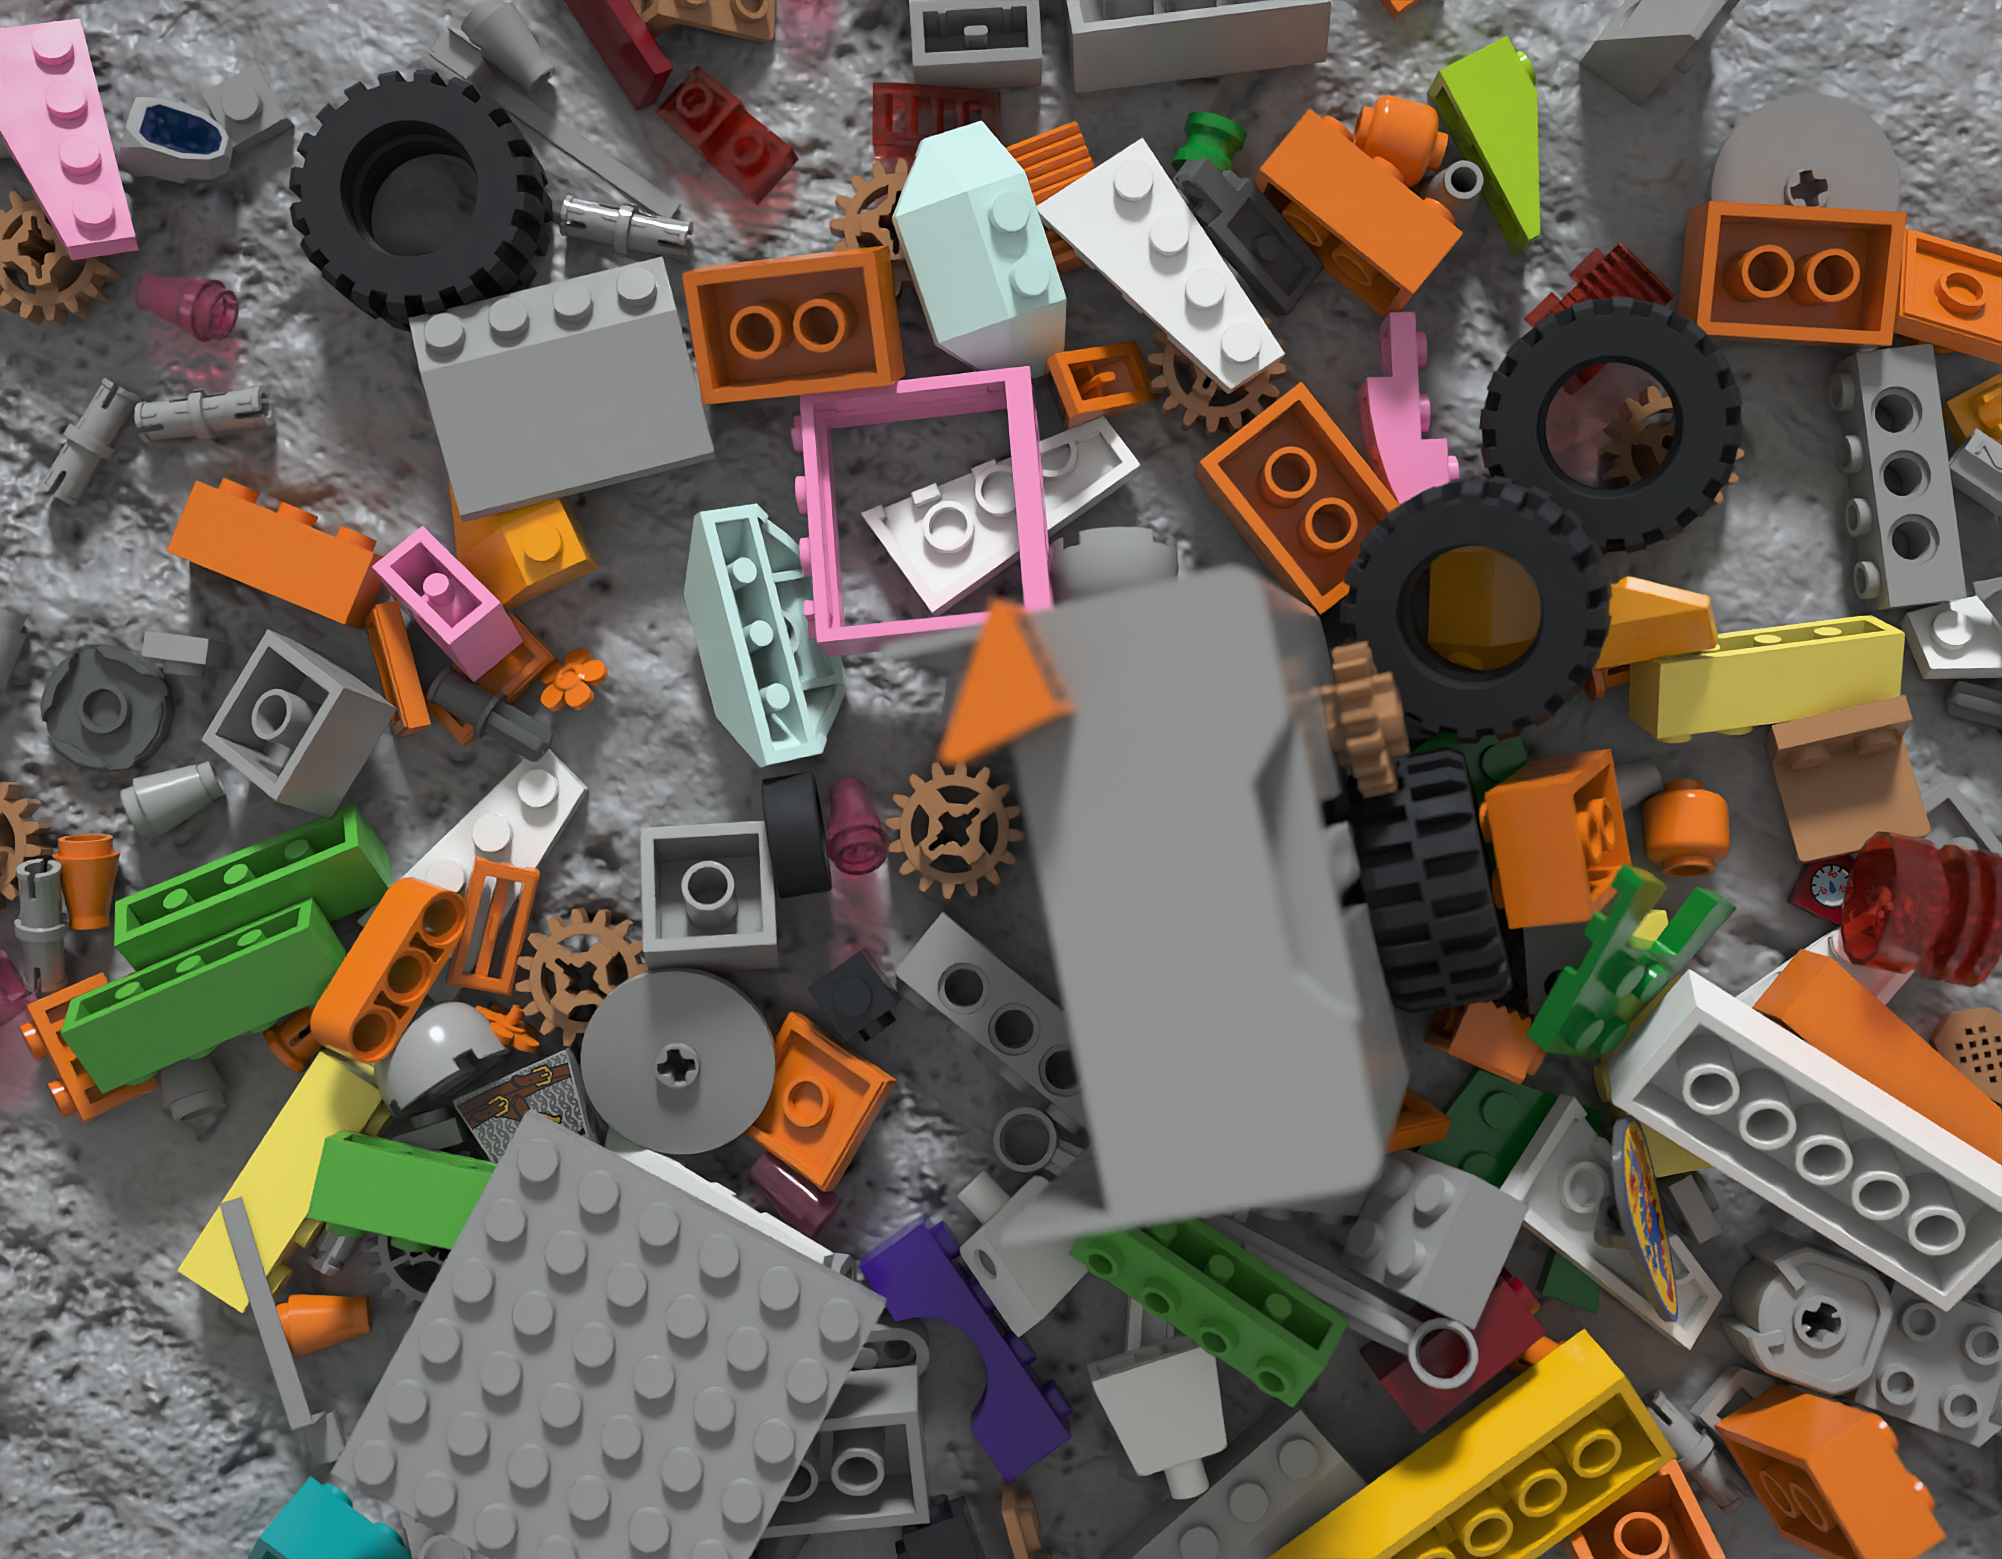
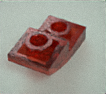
(727, 135)

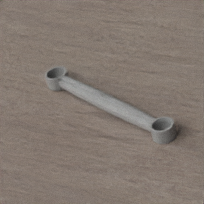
(1365, 1311)

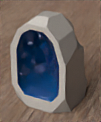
(173, 143)

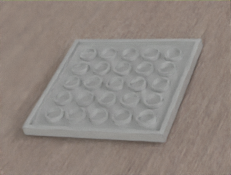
(606, 1368)

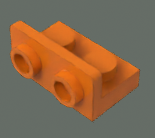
(74, 1089)

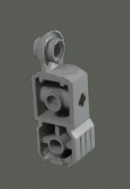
(1867, 1337)

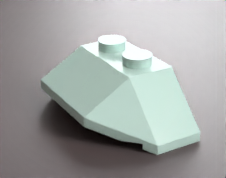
(980, 253)
(752, 636)

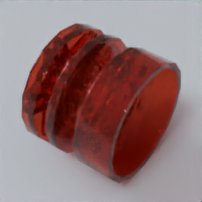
(1924, 909)

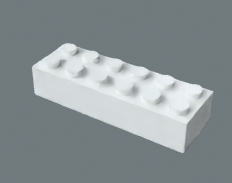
(1813, 1139)

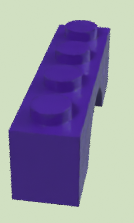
(1016, 1414)

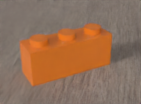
(279, 552)

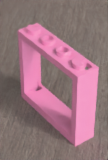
(904, 401)

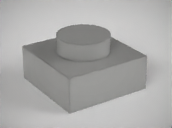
(248, 108)
(185, 654)
(436, 1129)
(1690, 1205)

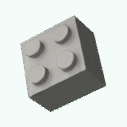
(298, 725)
(708, 897)
(1434, 1235)

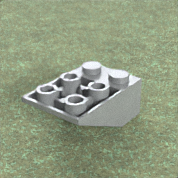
(976, 43)
(1654, 43)

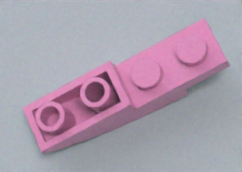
(1396, 414)

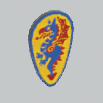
(1641, 1215)

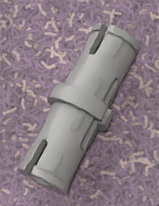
(626, 228)
(204, 414)
(89, 442)
(42, 925)
(1697, 1454)

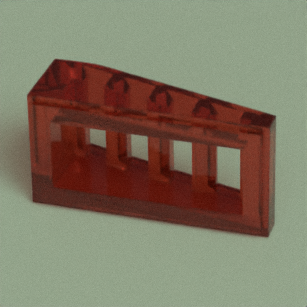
(925, 97)

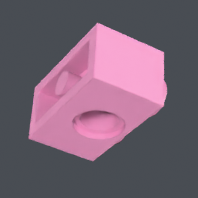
(448, 603)

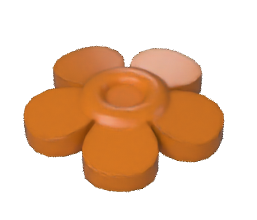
(571, 682)
(510, 1028)

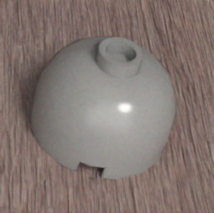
(1110, 562)
(437, 1056)

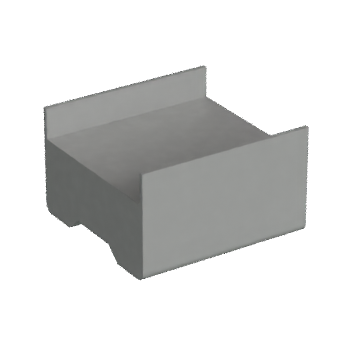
(1201, 906)

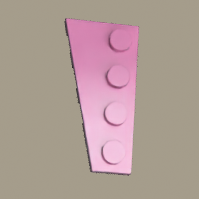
(61, 137)

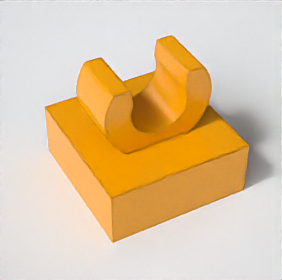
(1976, 408)

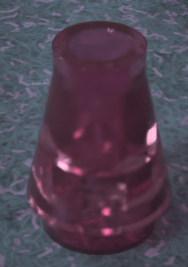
(191, 304)
(855, 832)
(795, 1197)

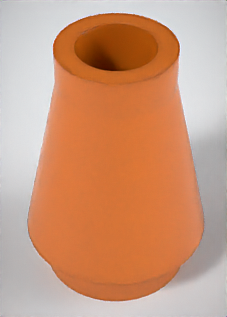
(88, 878)
(323, 1320)

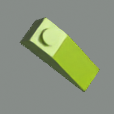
(1493, 121)

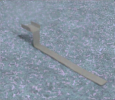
(466, 61)
(321, 1429)

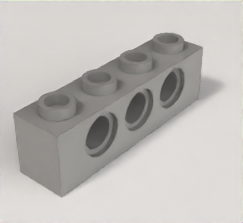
(1916, 449)
(952, 947)

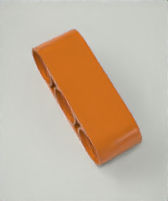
(389, 970)

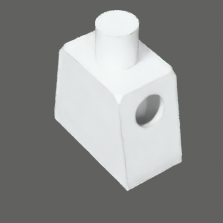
(1020, 1278)
(1164, 1409)

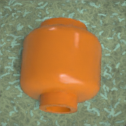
(1403, 135)
(1686, 829)

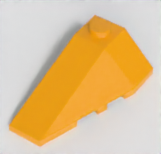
(524, 550)
(1490, 610)

